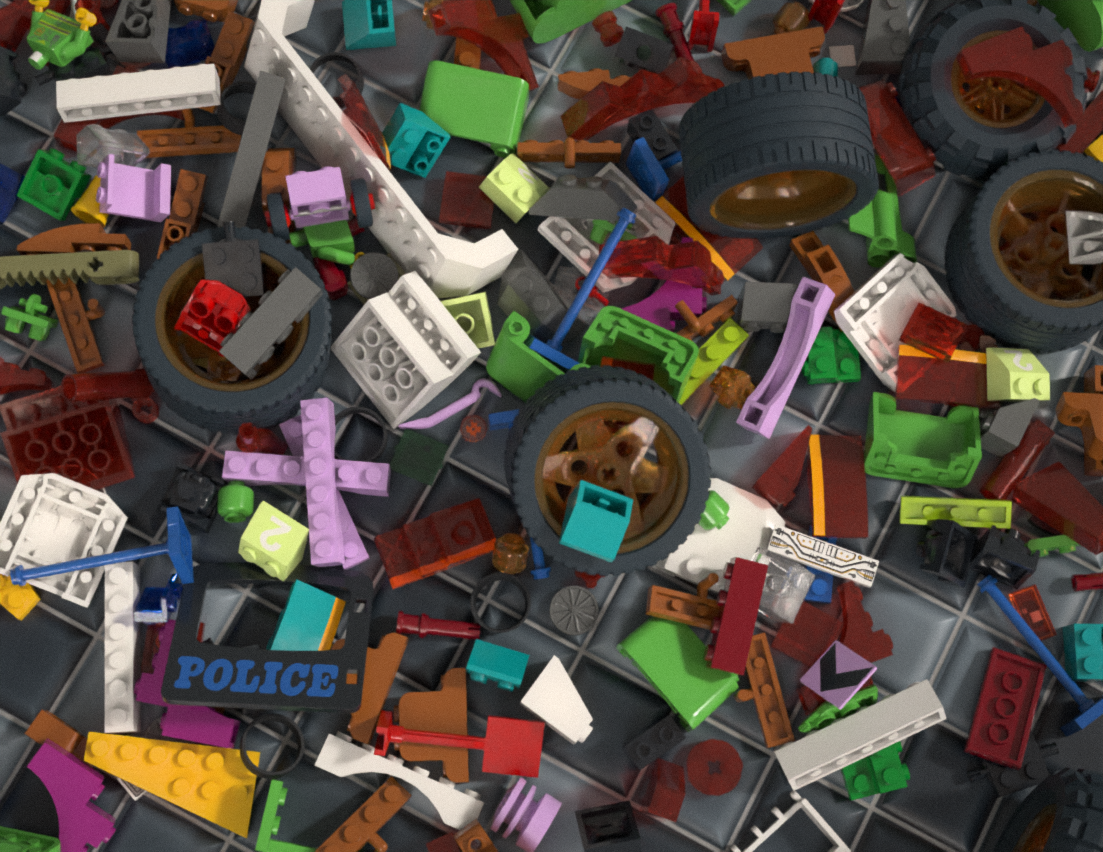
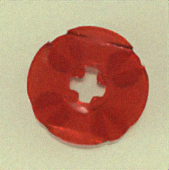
(697, 767)

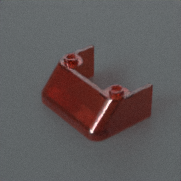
(896, 139)

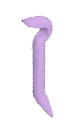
(454, 407)

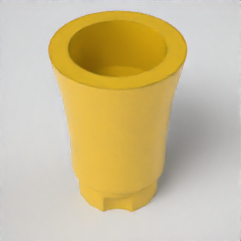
(87, 207)

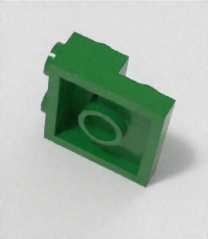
(53, 183)
(832, 359)
(876, 773)

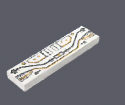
(823, 556)

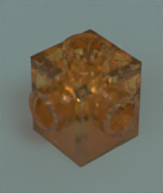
(732, 387)

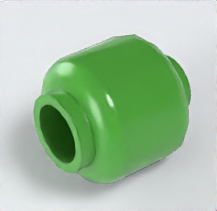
(235, 502)
(715, 512)

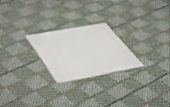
(843, 55)

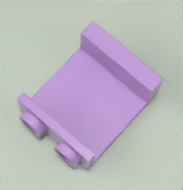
(134, 190)

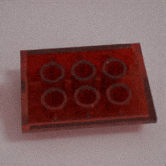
(67, 438)

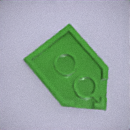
(827, 713)

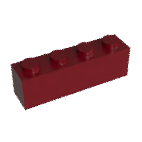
(736, 615)

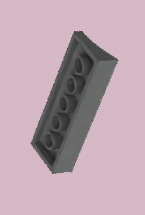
(252, 149)

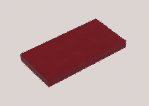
(1005, 708)

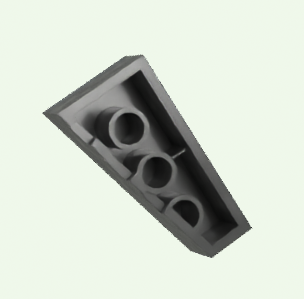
(140, 31)
(883, 38)
(270, 322)

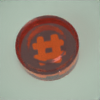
(473, 428)

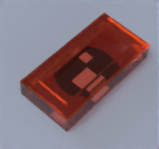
(1033, 611)

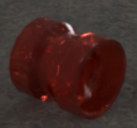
(608, 28)

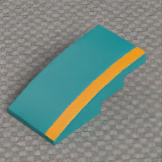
(307, 620)

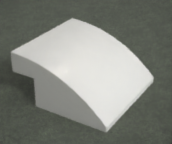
(404, 349)

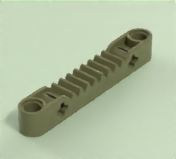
(116, 268)

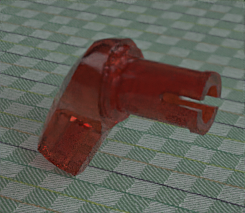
(259, 440)

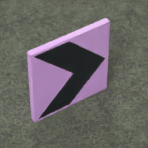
(838, 674)

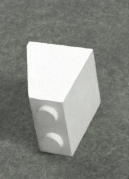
(558, 703)

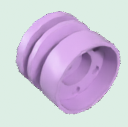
(525, 815)

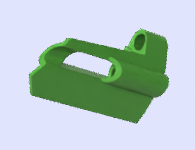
(882, 225)

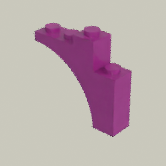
(660, 305)
(184, 722)
(71, 787)

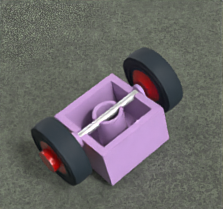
(318, 199)

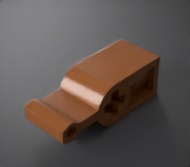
(52, 727)

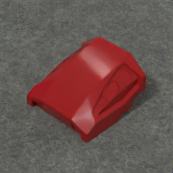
(212, 313)

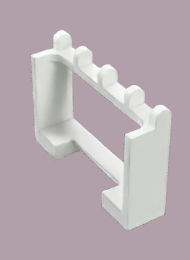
(839, 845)

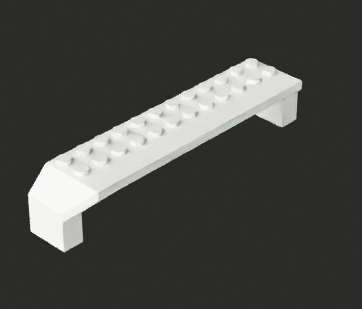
(443, 262)

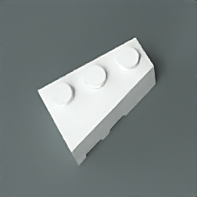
(1085, 237)

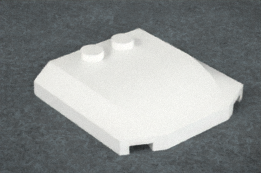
(572, 235)
(881, 309)
(57, 523)
(708, 550)

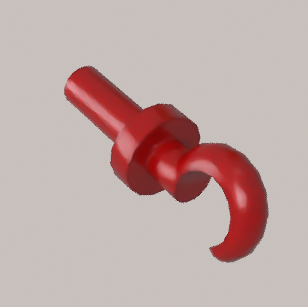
(594, 292)

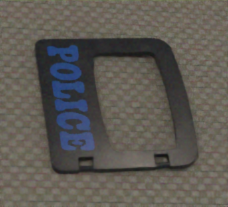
(267, 678)

